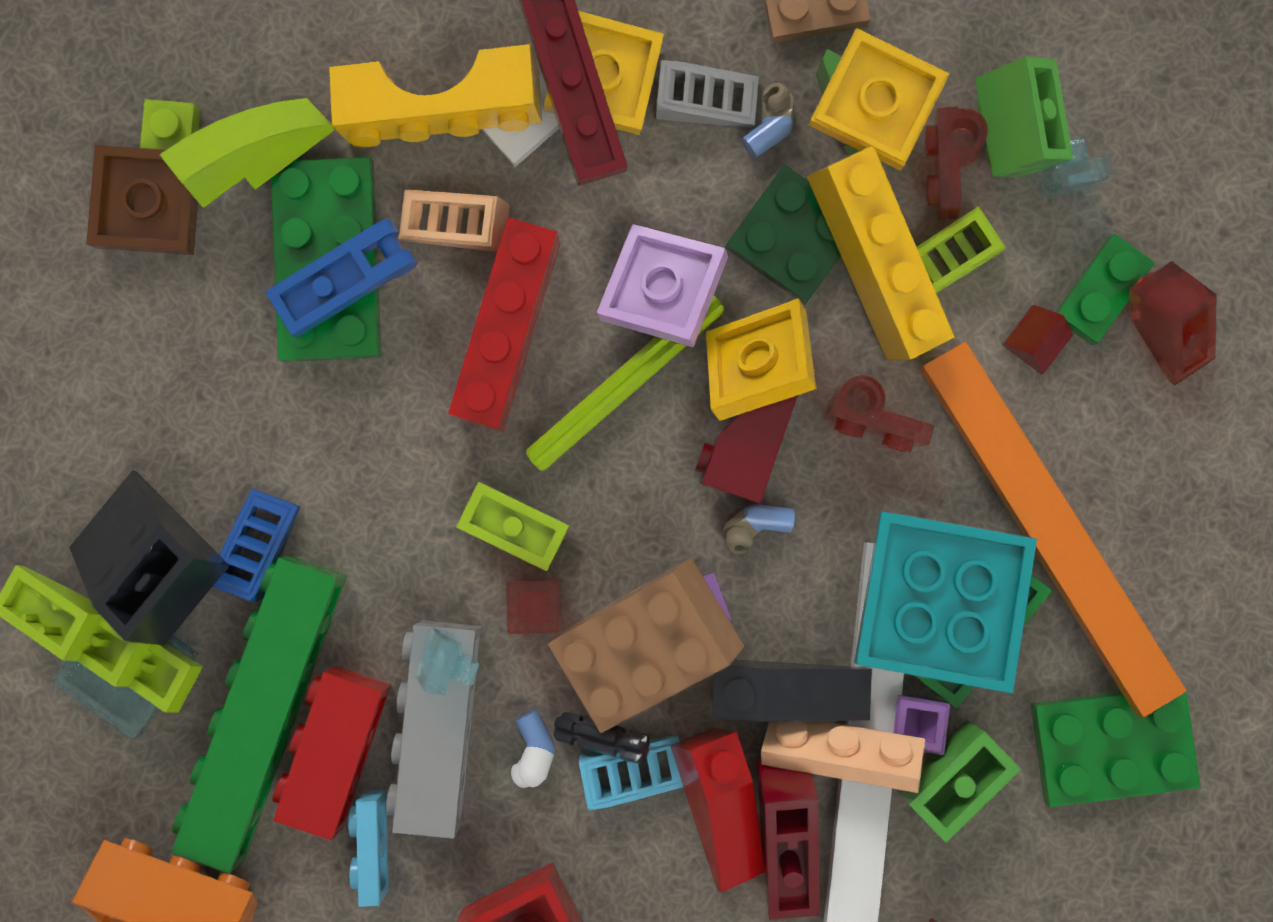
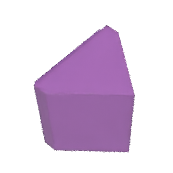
(924, 719)

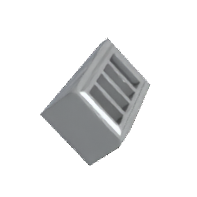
(709, 77)

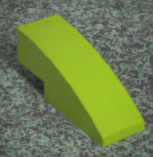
(246, 146)

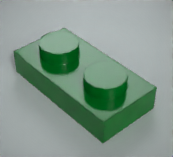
(1104, 289)

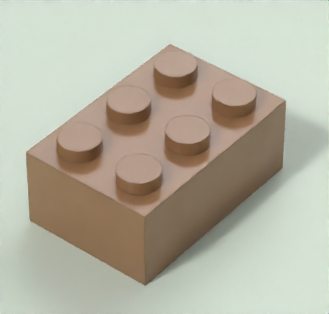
(647, 645)

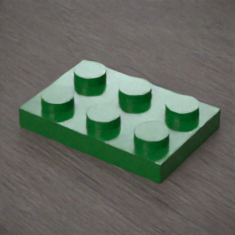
(1104, 752)

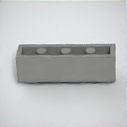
(433, 742)

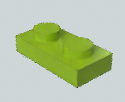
(513, 526)

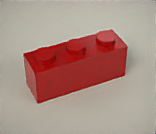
(330, 752)

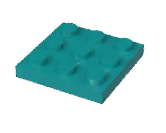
(945, 601)

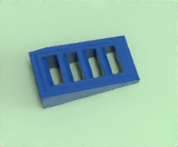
(271, 551)

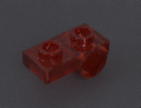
(945, 185)
(898, 431)

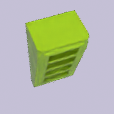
(985, 233)

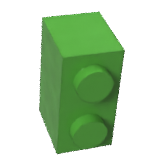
(1024, 117)
(960, 780)

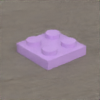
(662, 285)

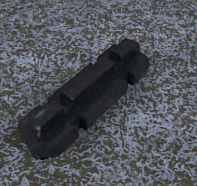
(631, 746)

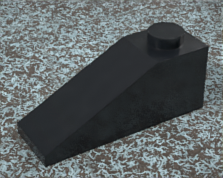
(791, 692)

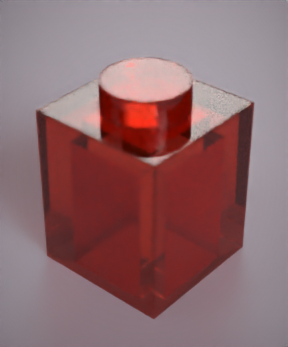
(534, 605)

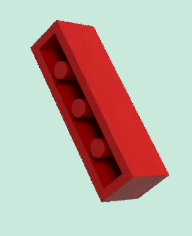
(505, 324)

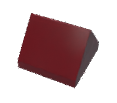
(1039, 337)

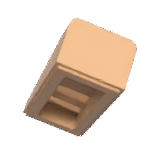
(495, 217)

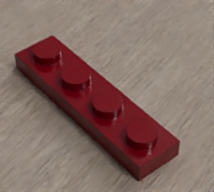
(574, 89)

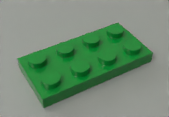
(314, 212)

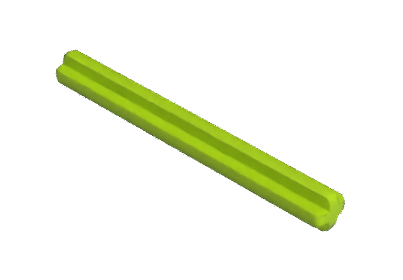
(610, 395)

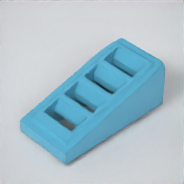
(620, 794)

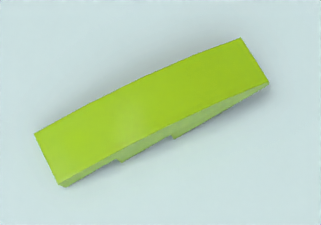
(76, 632)

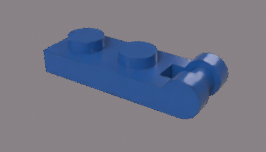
(340, 278)

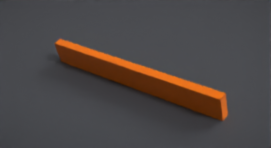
(1061, 539)

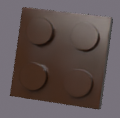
(139, 203)

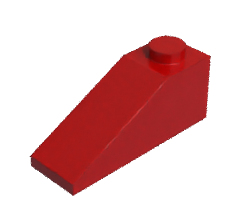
(722, 804)

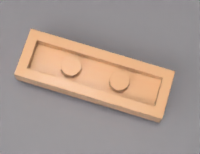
(845, 753)

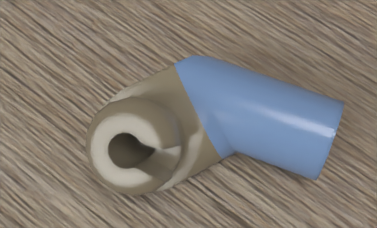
(776, 120)
(752, 520)

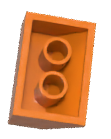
(135, 887)

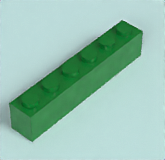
(258, 713)

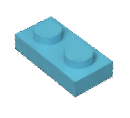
(370, 868)

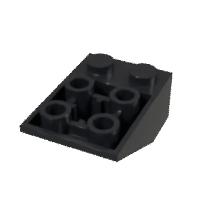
(144, 564)

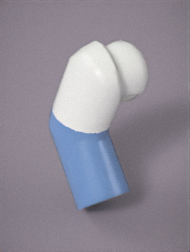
(538, 753)

